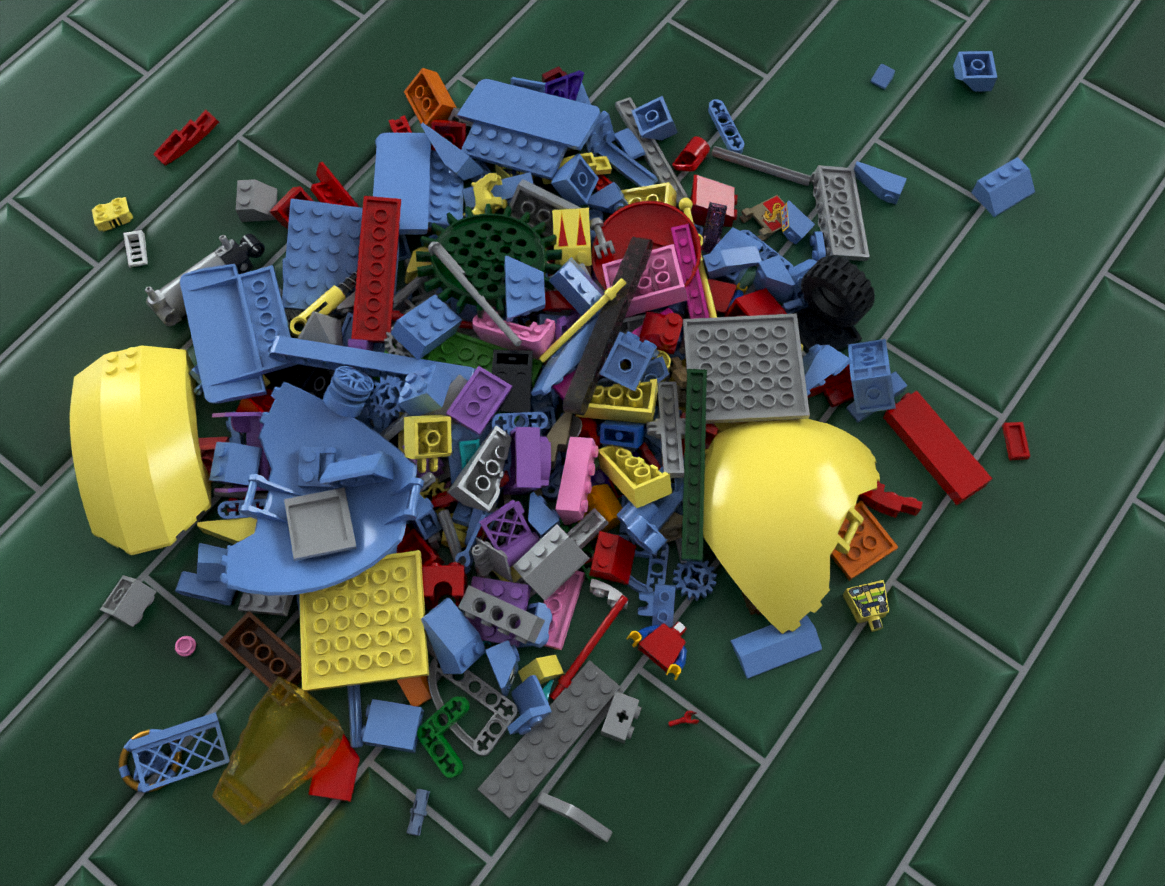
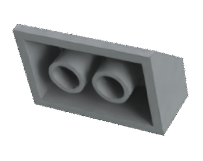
(550, 562)

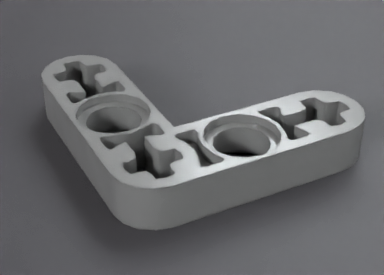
(576, 815)

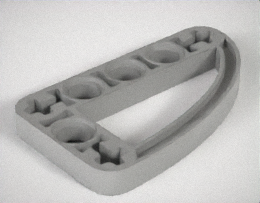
(480, 696)

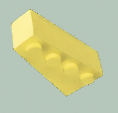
(624, 404)
(634, 477)

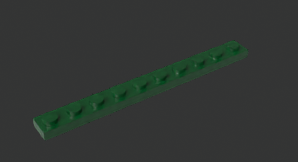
(694, 466)

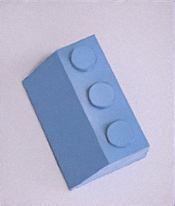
(1004, 187)
(577, 287)
(359, 471)

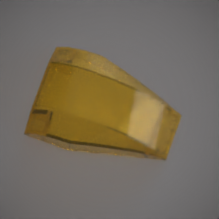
(278, 751)

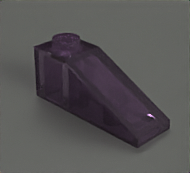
(713, 226)

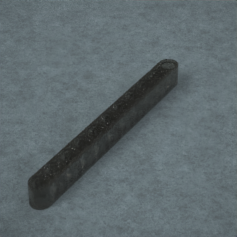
(607, 327)

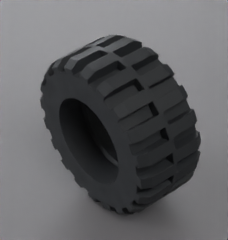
(837, 291)

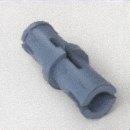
(418, 812)

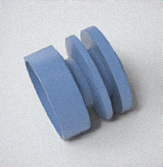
(348, 391)

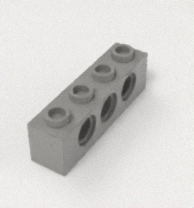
(475, 599)

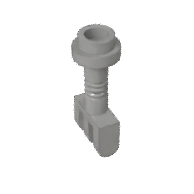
(596, 224)

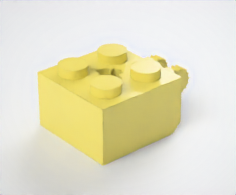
(427, 438)

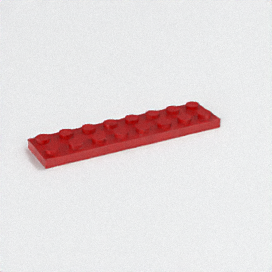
(376, 269)

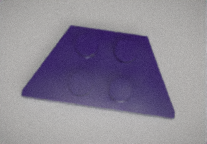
(565, 86)

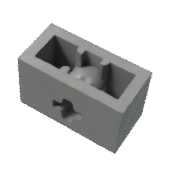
(621, 705)

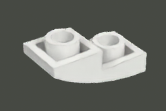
(602, 589)

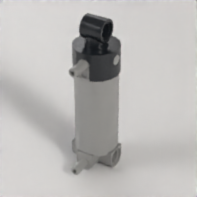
(169, 302)

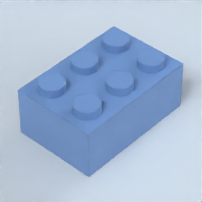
(426, 327)

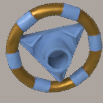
(145, 758)

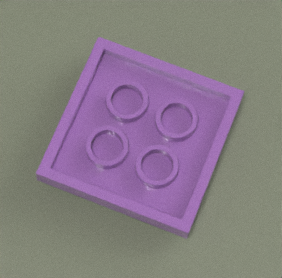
(510, 592)

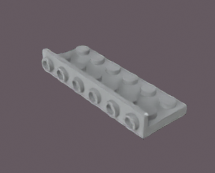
(839, 212)

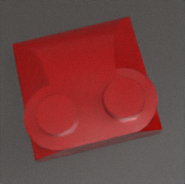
(662, 330)

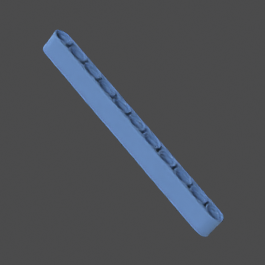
(370, 362)

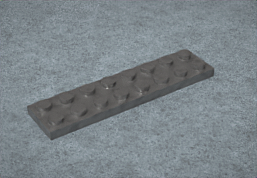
(550, 740)

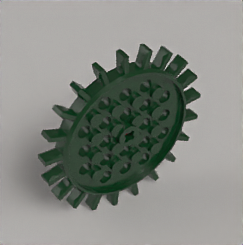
(480, 249)

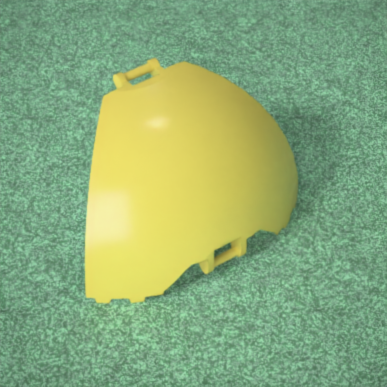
(778, 507)

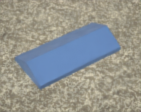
(770, 648)

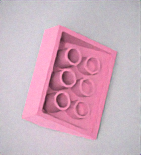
(659, 284)

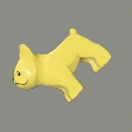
(483, 194)

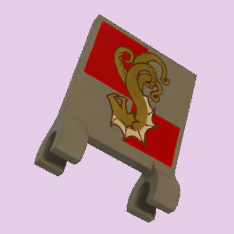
(767, 216)

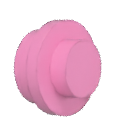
(185, 646)

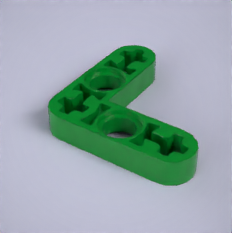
(436, 733)

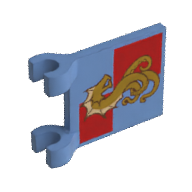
(479, 533)

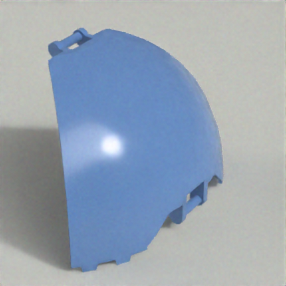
(377, 511)

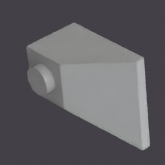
(322, 329)

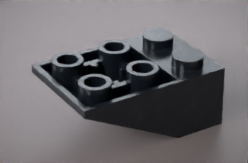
(517, 370)

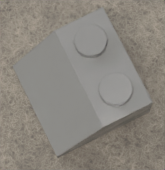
(255, 200)
(128, 600)

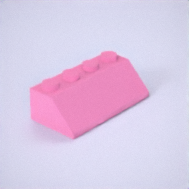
(576, 479)

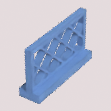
(172, 734)

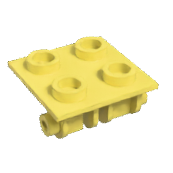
(107, 212)

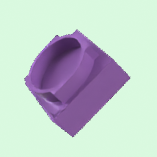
(529, 461)

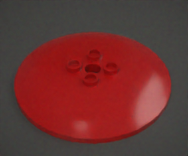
(642, 220)

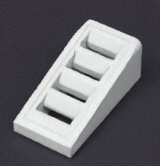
(131, 236)

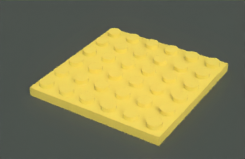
(366, 627)

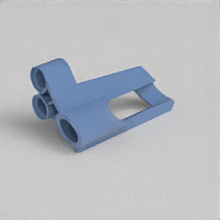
(645, 522)

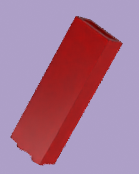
(937, 447)

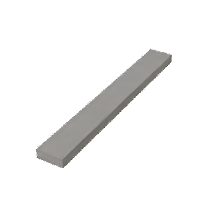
(653, 153)

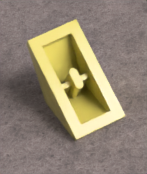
(544, 668)

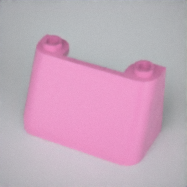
(534, 338)

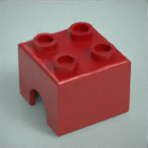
(443, 580)

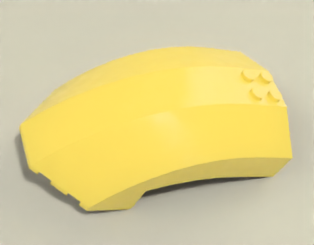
(138, 447)

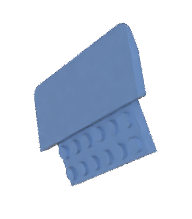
(524, 127)
(418, 177)
(234, 328)

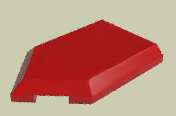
(338, 775)

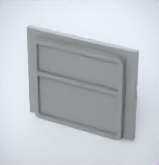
(319, 524)

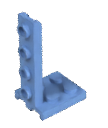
(601, 145)

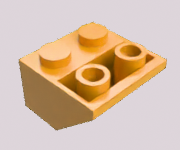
(606, 504)

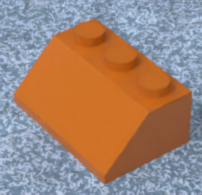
(429, 97)

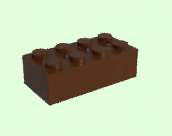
(262, 651)

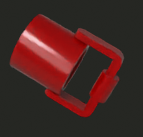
(692, 155)

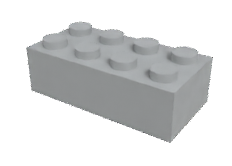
(539, 205)

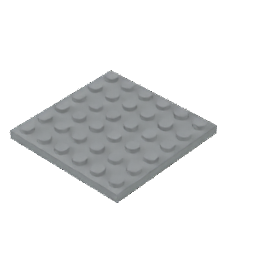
(750, 367)

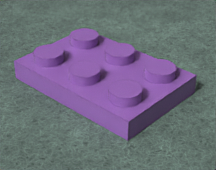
(479, 400)

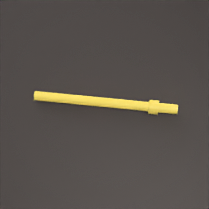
(608, 295)

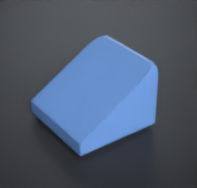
(883, 76)

